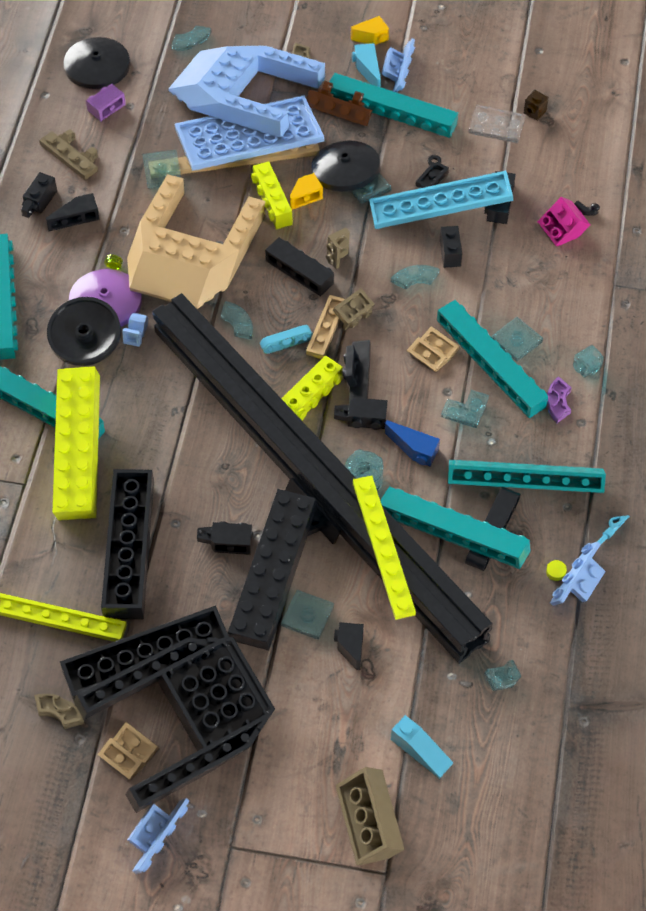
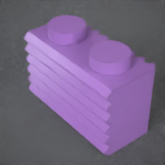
(105, 102)

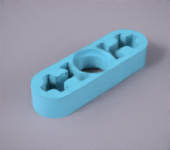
(294, 337)

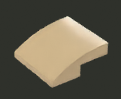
(433, 349)
(128, 751)

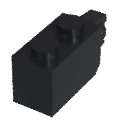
(38, 194)
(363, 413)
(227, 537)

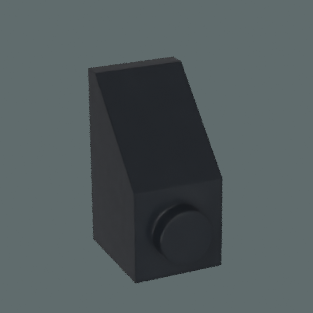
(350, 642)

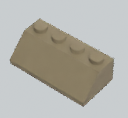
(369, 816)

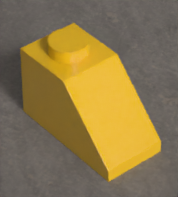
(370, 31)
(306, 191)

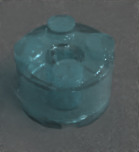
(366, 464)

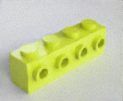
(273, 195)
(314, 386)

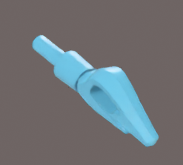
(612, 527)

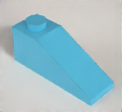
(367, 63)
(420, 746)

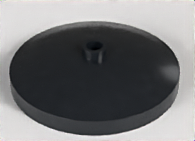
(96, 63)
(346, 165)
(83, 331)

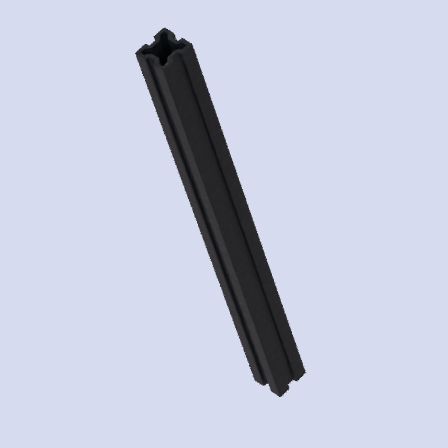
(302, 455)

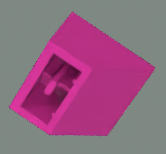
(563, 222)

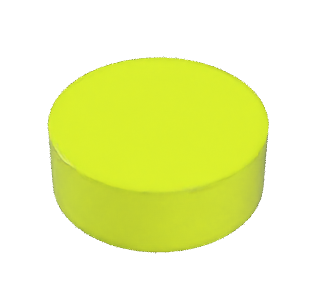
(556, 570)

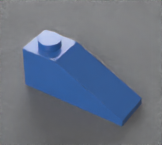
(417, 445)

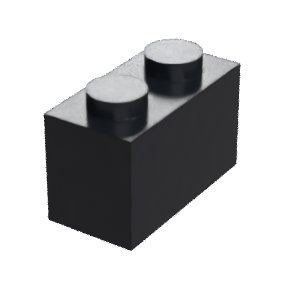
(450, 246)

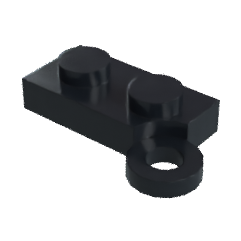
(433, 173)

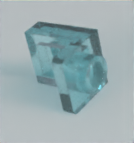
(504, 676)

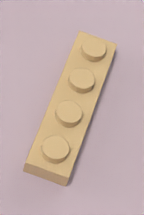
(325, 329)

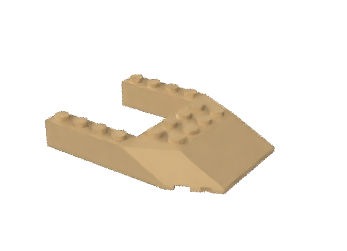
(174, 263)

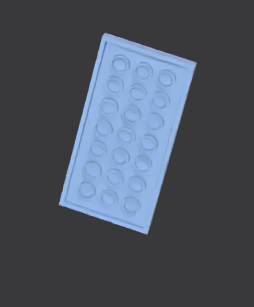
(217, 141)

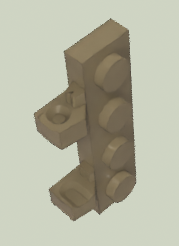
(61, 148)

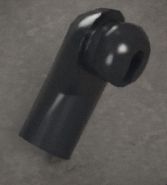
(587, 211)

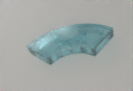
(186, 41)
(415, 274)
(238, 319)

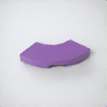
(557, 401)

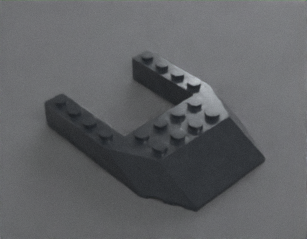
(212, 697)

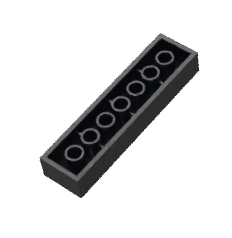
(128, 544)
(272, 569)
(108, 660)

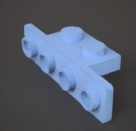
(396, 65)
(581, 578)
(152, 831)

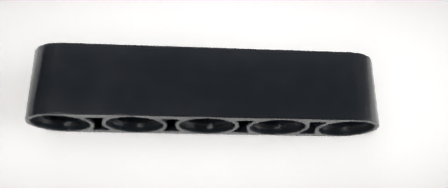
(499, 517)

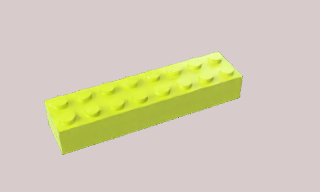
(76, 443)

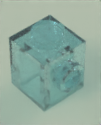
(588, 361)

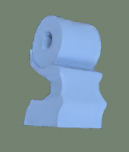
(136, 329)

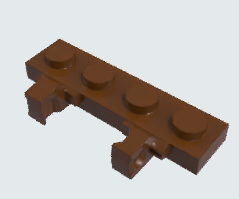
(351, 110)

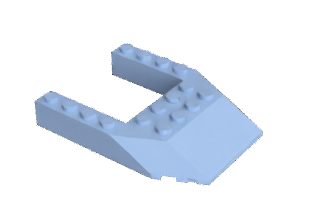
(221, 74)

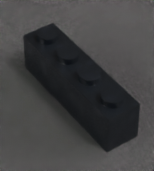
(299, 266)

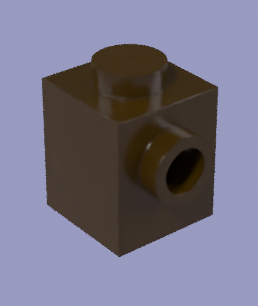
(535, 105)

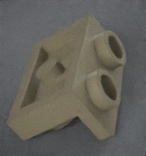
(337, 246)
(354, 308)

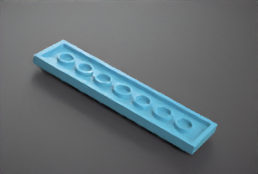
(441, 199)

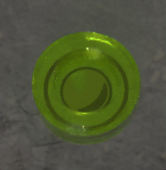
(113, 261)

